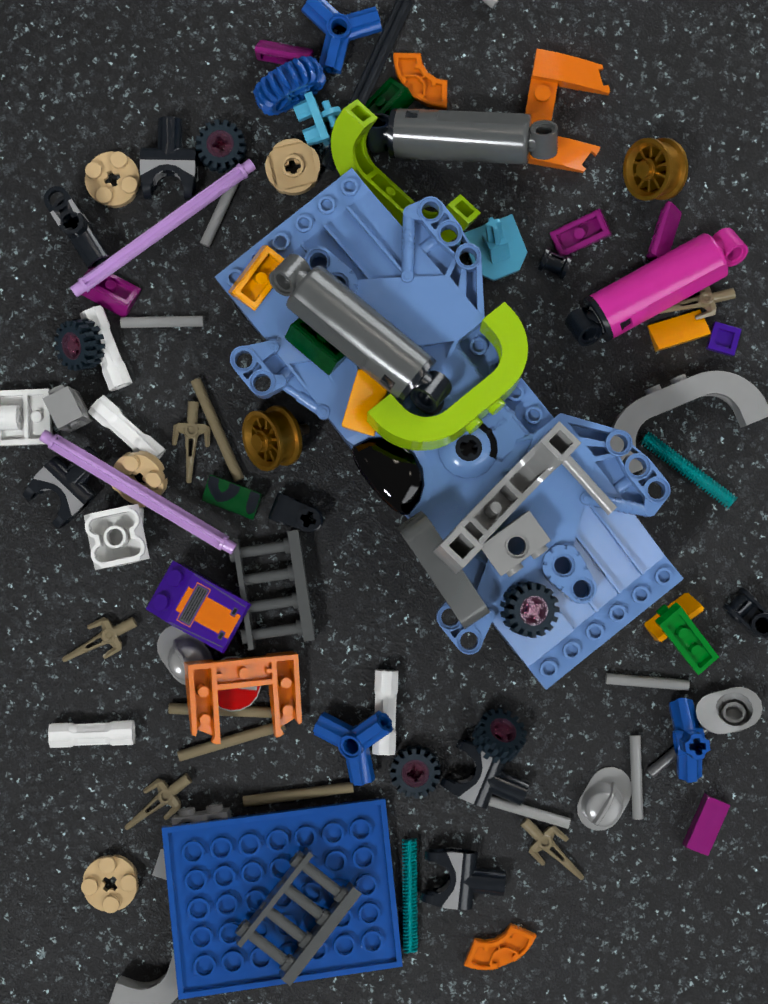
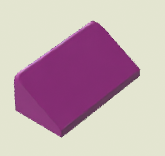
(278, 52)
(664, 231)
(114, 294)
(706, 824)

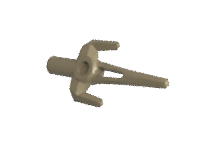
(705, 300)
(191, 431)
(109, 635)
(165, 795)
(545, 841)

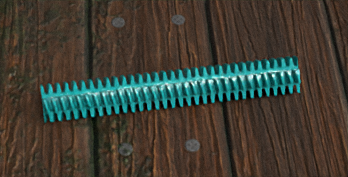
(688, 469)
(410, 895)

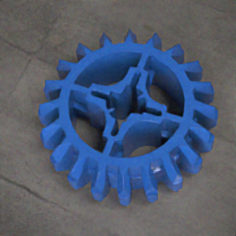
(288, 84)

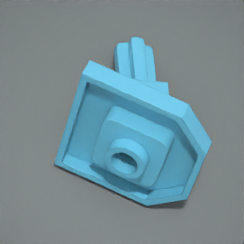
(500, 247)

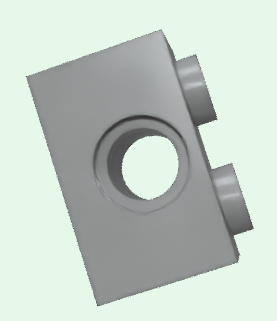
(67, 408)
(497, 546)

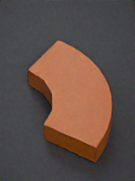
(422, 85)
(501, 950)

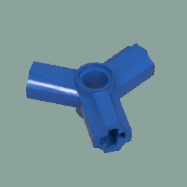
(335, 46)
(365, 734)
(688, 740)

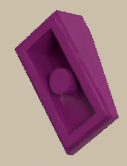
(581, 233)

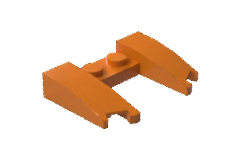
(564, 71)
(276, 670)

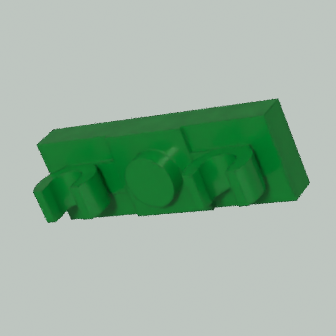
(686, 637)

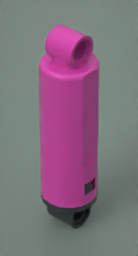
(656, 286)

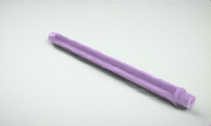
(163, 227)
(138, 492)

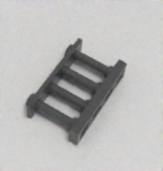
(298, 599)
(308, 942)

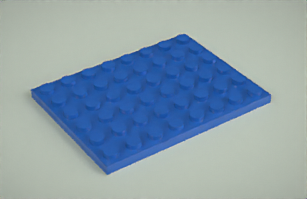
(230, 865)

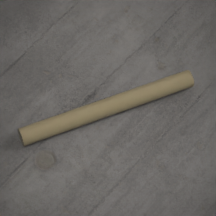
(217, 429)
(251, 711)
(227, 741)
(298, 794)

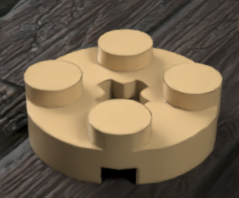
(118, 164)
(284, 180)
(148, 466)
(94, 884)

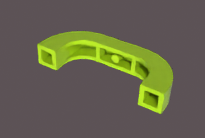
(350, 151)
(428, 433)

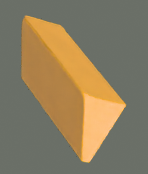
(254, 281)
(678, 330)
(363, 397)
(689, 605)

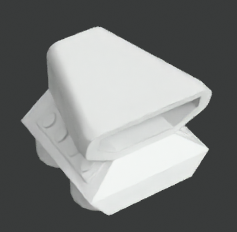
(116, 536)

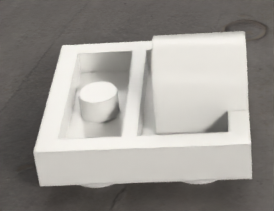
(23, 417)

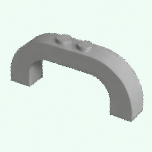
(735, 390)
(503, 499)
(159, 991)

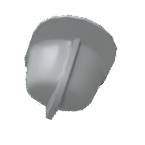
(179, 647)
(729, 710)
(604, 798)

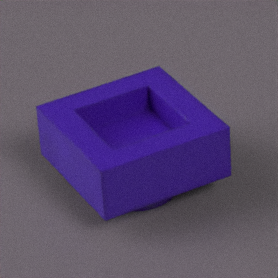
(723, 339)

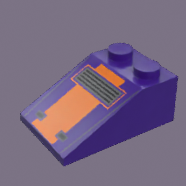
(198, 606)

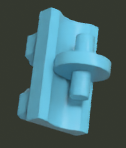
(309, 108)

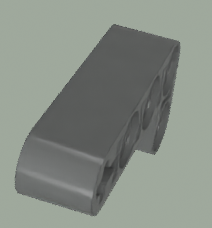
(454, 588)

